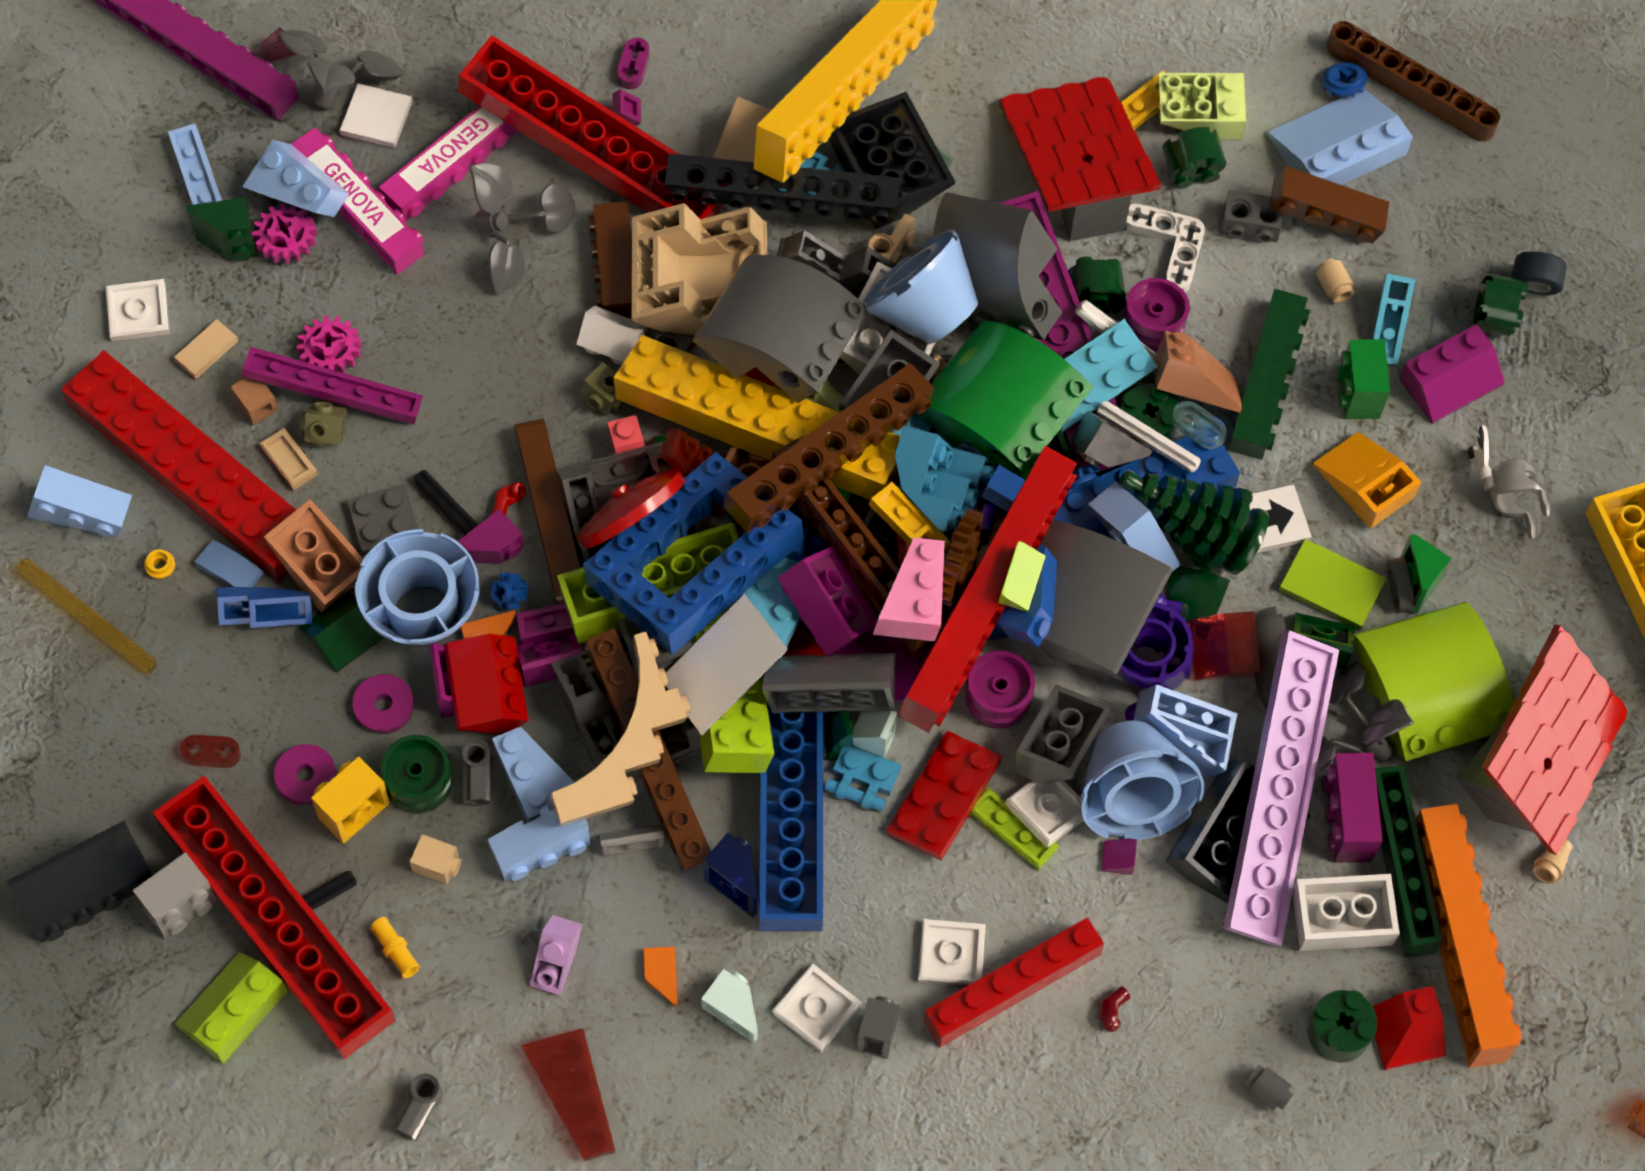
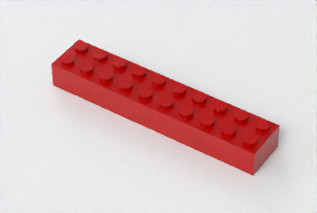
(572, 126)
(180, 457)
(979, 606)
(275, 917)

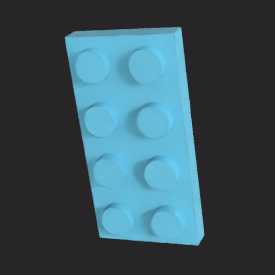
(1111, 365)
(774, 604)

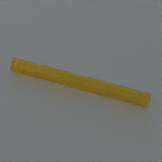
(87, 616)

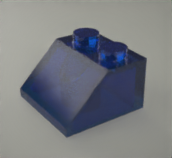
(732, 872)

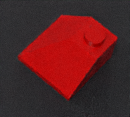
(1409, 1028)

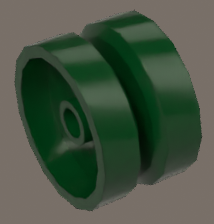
(416, 774)

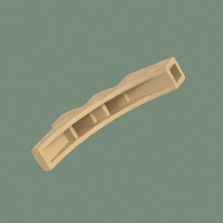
(654, 710)

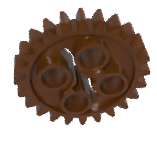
(961, 556)

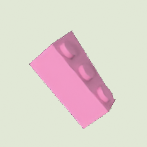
(916, 596)

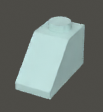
(874, 731)
(732, 1003)

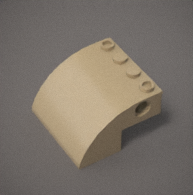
(687, 263)

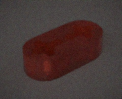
(208, 757)

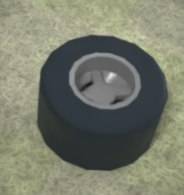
(1541, 271)

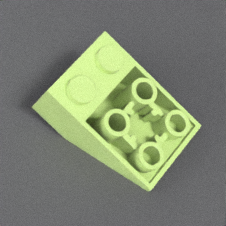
(1204, 101)

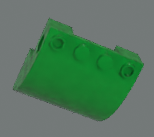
(1005, 395)

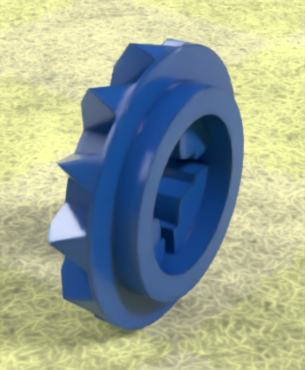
(1350, 73)
(1084, 475)

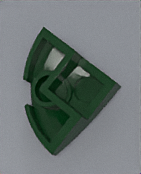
(1198, 591)
(837, 733)

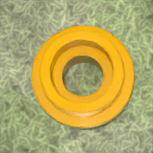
(156, 557)

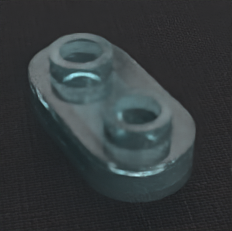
(1202, 424)

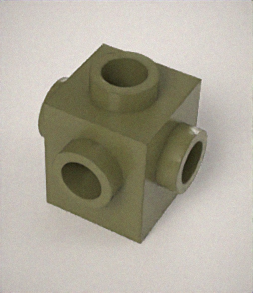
(600, 391)
(324, 424)

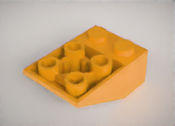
(1368, 478)

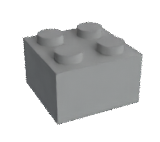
(175, 896)

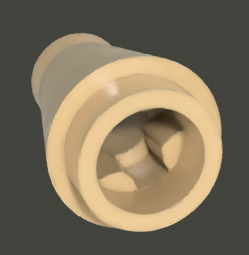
(1551, 867)

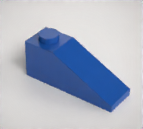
(1035, 624)

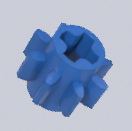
(509, 590)

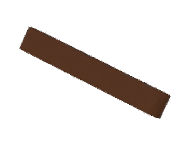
(1426, 83)
(547, 500)

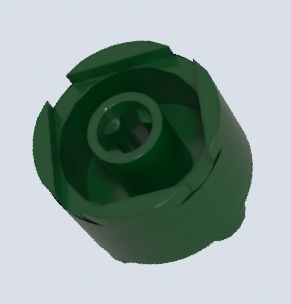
(1194, 157)
(1099, 283)
(1499, 304)
(1152, 408)
(1350, 1010)

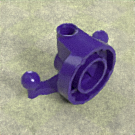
(1165, 632)

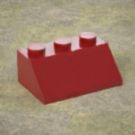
(486, 684)

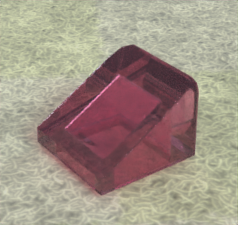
(274, 49)

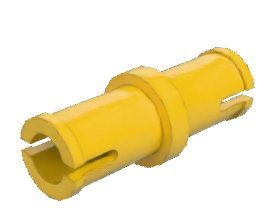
(395, 947)

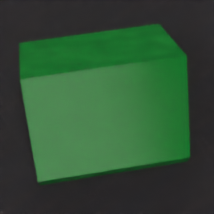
(1425, 567)

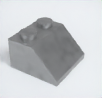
(1105, 443)

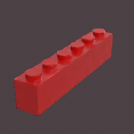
(1013, 982)

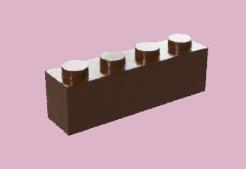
(1329, 204)
(614, 255)

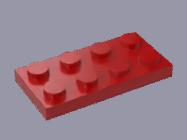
(944, 795)

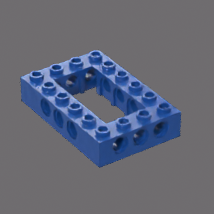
(675, 620)

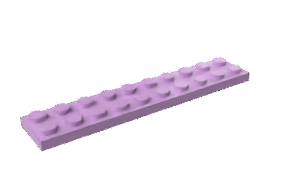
(1281, 789)

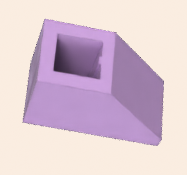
(555, 954)

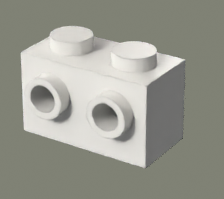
(609, 334)

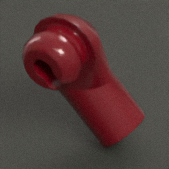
(1109, 1009)

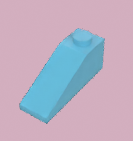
(1393, 313)

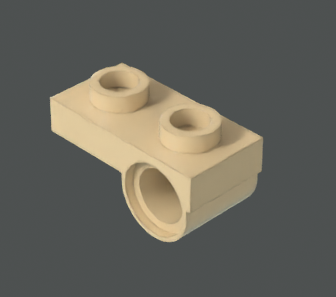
(893, 245)

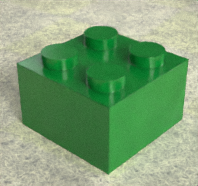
(1363, 379)

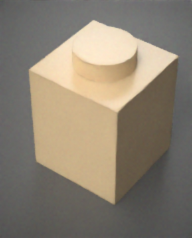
(435, 859)

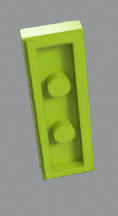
(1003, 823)

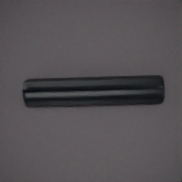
(445, 502)
(330, 890)

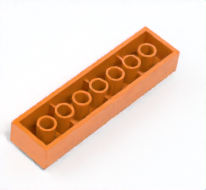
(1468, 945)

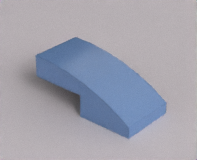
(228, 566)

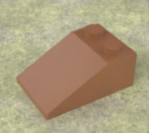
(1194, 373)
(315, 555)

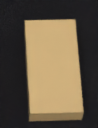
(206, 349)
(288, 459)

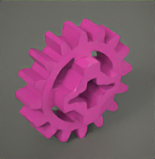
(294, 225)
(339, 336)

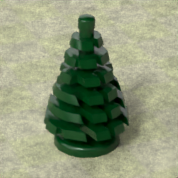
(1209, 521)

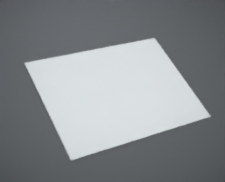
(725, 663)

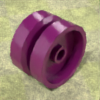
(1156, 307)
(1000, 689)

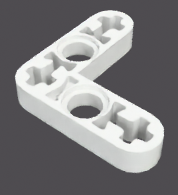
(1176, 234)

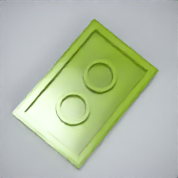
(1332, 584)

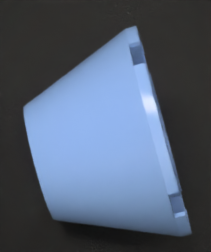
(926, 292)
(411, 562)
(1138, 783)

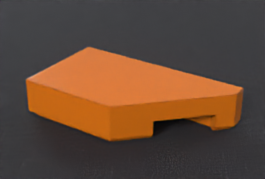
(494, 624)
(661, 971)

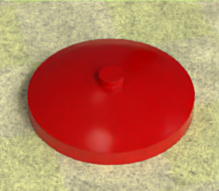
(629, 506)

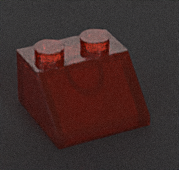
(1225, 646)

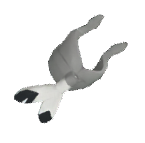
(1507, 482)

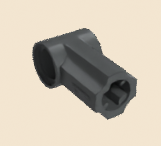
(476, 775)
(417, 1109)

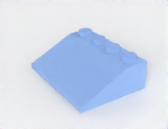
(1343, 138)

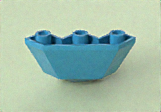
(940, 477)

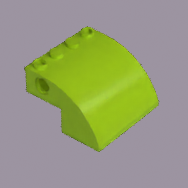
(1442, 673)

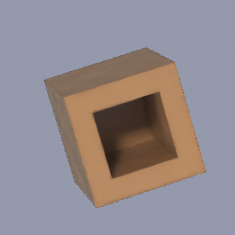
(254, 399)

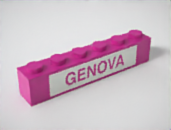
(445, 162)
(364, 207)

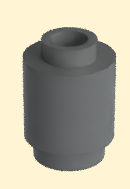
(1269, 1088)

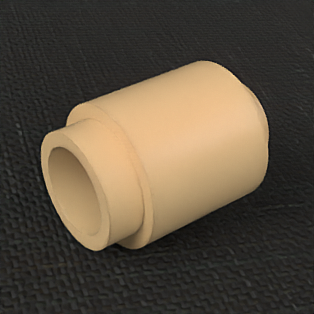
(1335, 280)

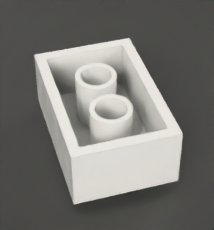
(1345, 912)

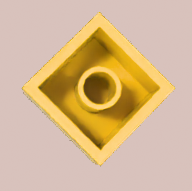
(350, 799)

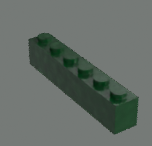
(1268, 374)
(1406, 864)

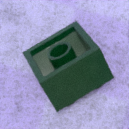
(224, 228)

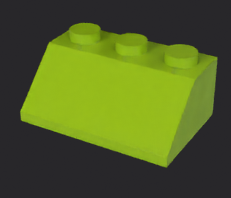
(232, 1006)

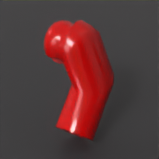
(508, 496)

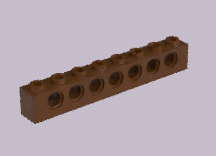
(905, 385)
(854, 543)
(658, 779)

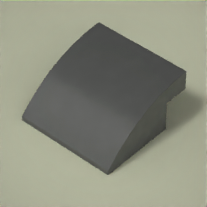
(1099, 596)
(832, 683)

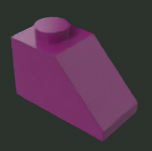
(493, 540)

